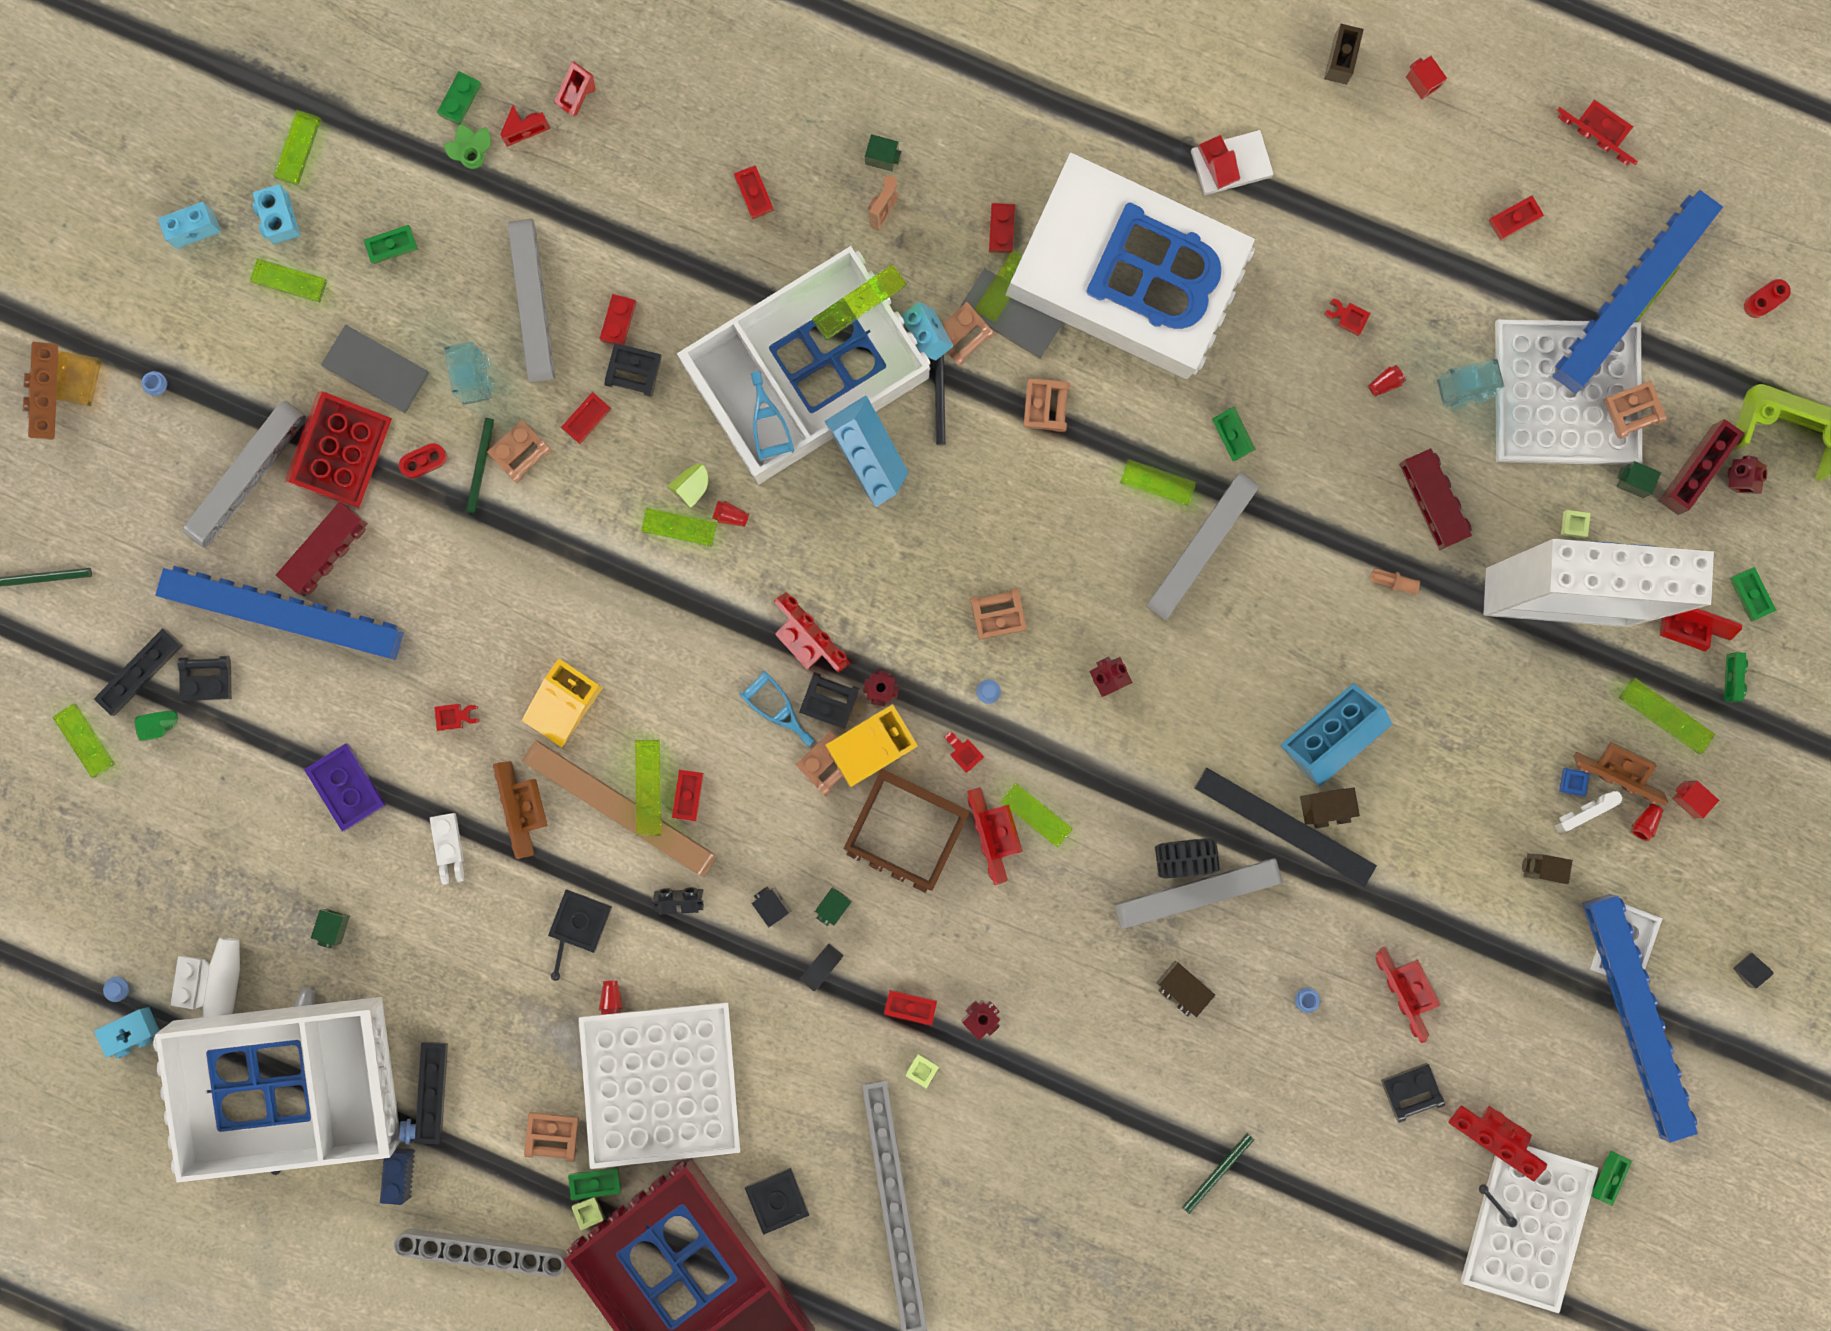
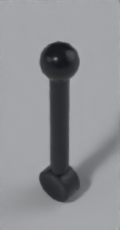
(555, 976)
(1511, 1221)

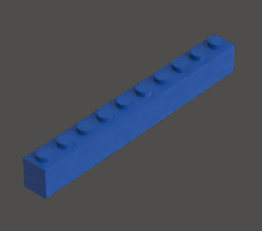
(1637, 291)
(280, 613)
(1640, 1018)

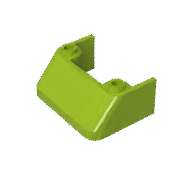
(1767, 404)

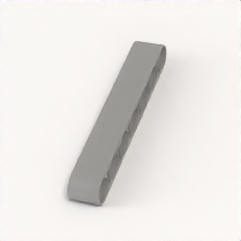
(531, 300)
(244, 474)
(1202, 546)
(1198, 893)
(469, 1252)

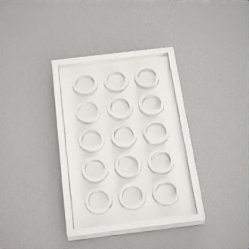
(1538, 1254)

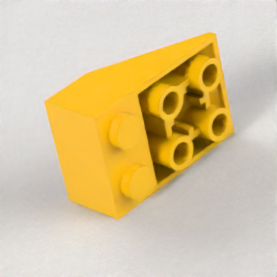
(561, 702)
(871, 745)

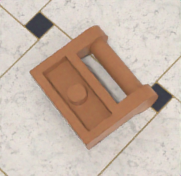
(882, 205)
(961, 325)
(1633, 401)
(1038, 404)
(513, 446)
(1001, 621)
(816, 762)
(551, 1128)

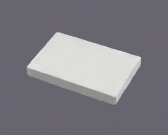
(1251, 161)
(1645, 932)

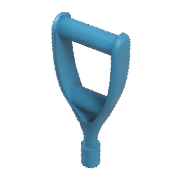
(764, 413)
(782, 714)

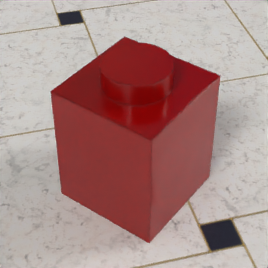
(1425, 76)
(1695, 798)

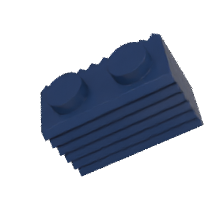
(397, 1177)

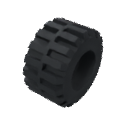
(1187, 858)

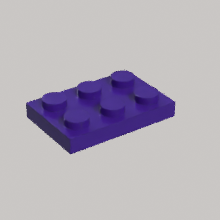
(345, 787)

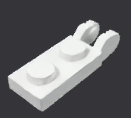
(1588, 811)
(447, 846)

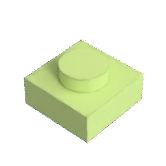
(1575, 524)
(922, 1070)
(588, 1212)

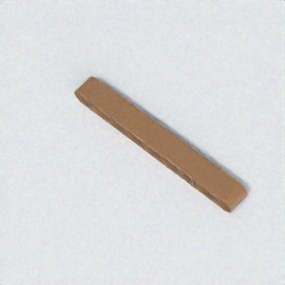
(616, 806)

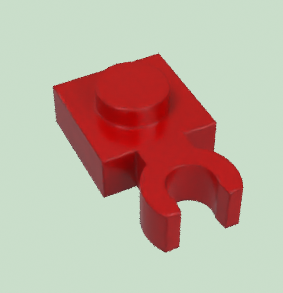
(1351, 318)
(452, 717)

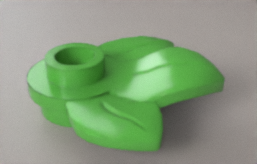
(468, 144)

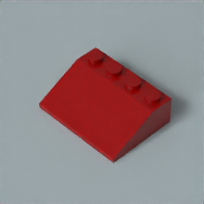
(338, 449)

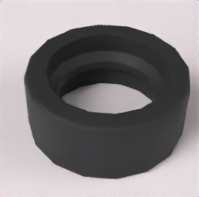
(821, 967)

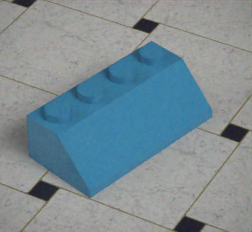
(868, 450)
(1337, 734)

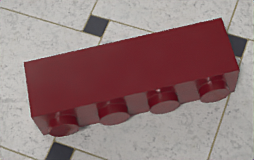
(1701, 467)
(1436, 499)
(322, 549)

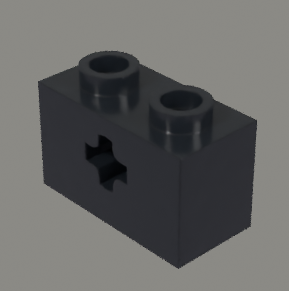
(770, 906)

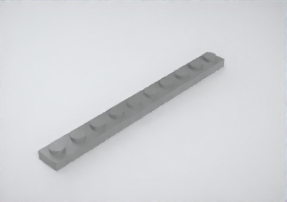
(894, 1206)

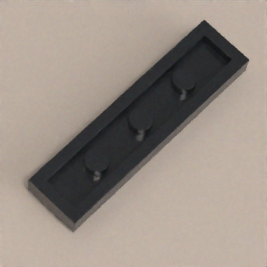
(138, 672)
(431, 1093)

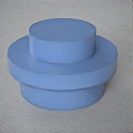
(154, 383)
(988, 691)
(116, 989)
(1307, 1000)
(407, 1131)

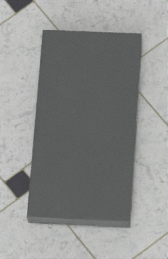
(1017, 321)
(375, 368)

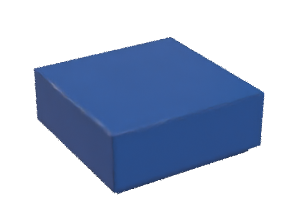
(1574, 782)

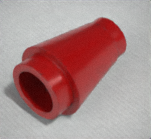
(1388, 380)
(729, 514)
(1647, 823)
(610, 998)

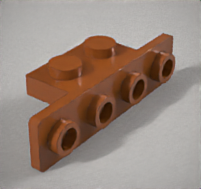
(41, 390)
(1625, 769)
(521, 808)

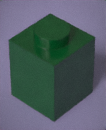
(882, 153)
(1638, 479)
(832, 907)
(330, 928)

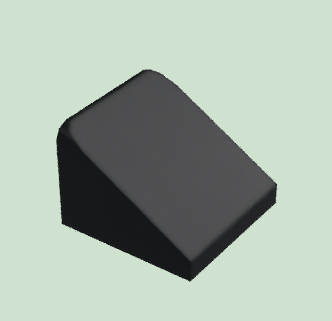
(1753, 971)

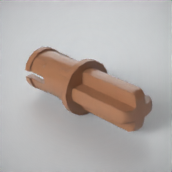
(1394, 581)

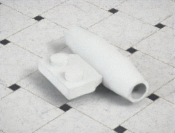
(207, 984)

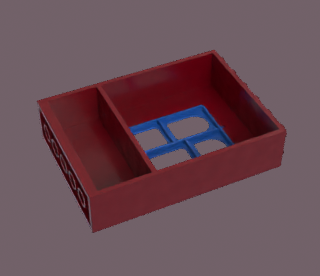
(747, 1302)

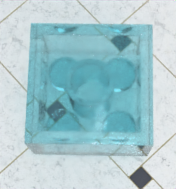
(468, 373)
(1470, 383)

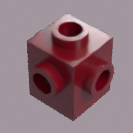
(1747, 475)
(1110, 675)
(881, 698)
(981, 1028)

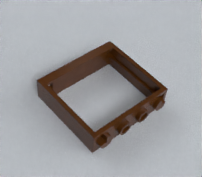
(879, 863)

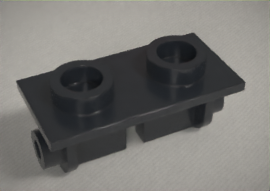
(666, 900)

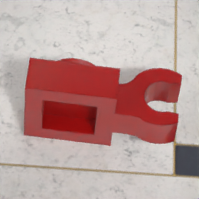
(965, 753)

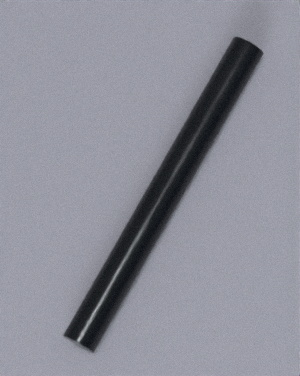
(940, 401)

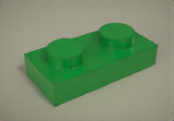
(459, 98)
(390, 244)
(1233, 434)
(1752, 594)
(1735, 685)
(1611, 1178)
(594, 1183)

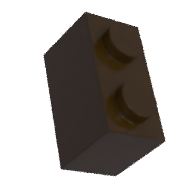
(1343, 54)
(1330, 806)
(1547, 868)
(1185, 989)

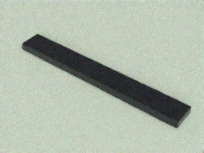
(1285, 827)

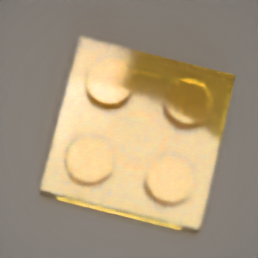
(76, 378)

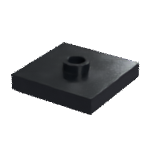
(580, 920)
(777, 1201)

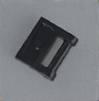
(635, 362)
(205, 687)
(826, 708)
(1410, 1084)

